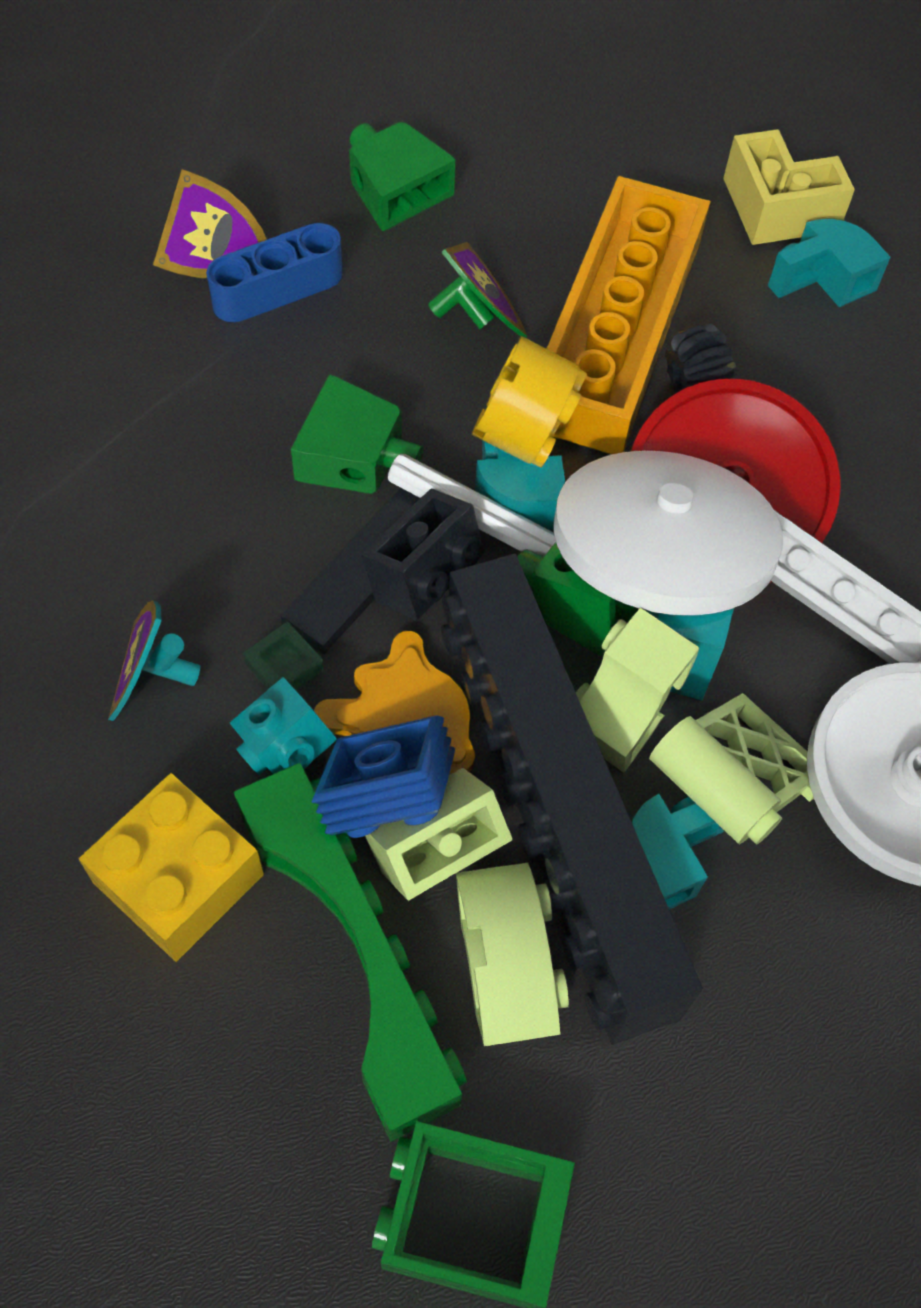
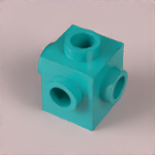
(280, 730)

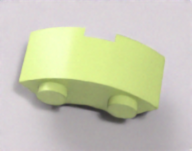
(633, 684)
(510, 954)

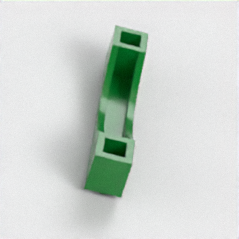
(402, 1060)

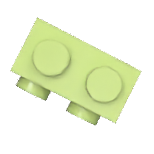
(459, 835)

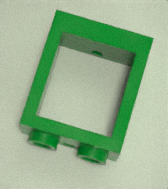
(545, 1227)

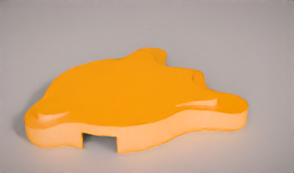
(403, 691)

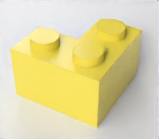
(782, 195)

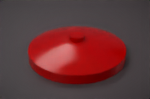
(758, 437)

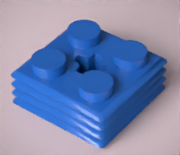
(385, 777)

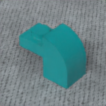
(834, 255)
(521, 485)
(668, 845)

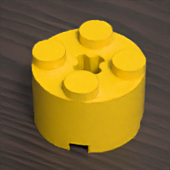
(529, 402)

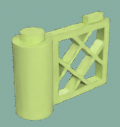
(725, 778)

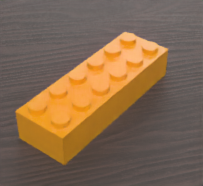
(625, 306)

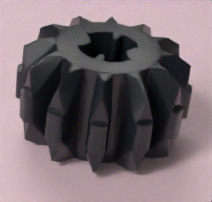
(698, 356)

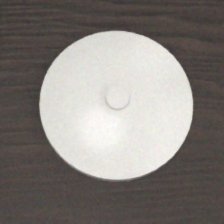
(667, 532)
(869, 768)

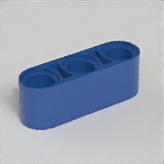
(275, 272)

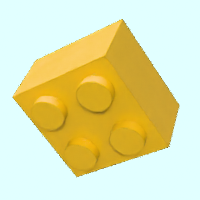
(173, 866)

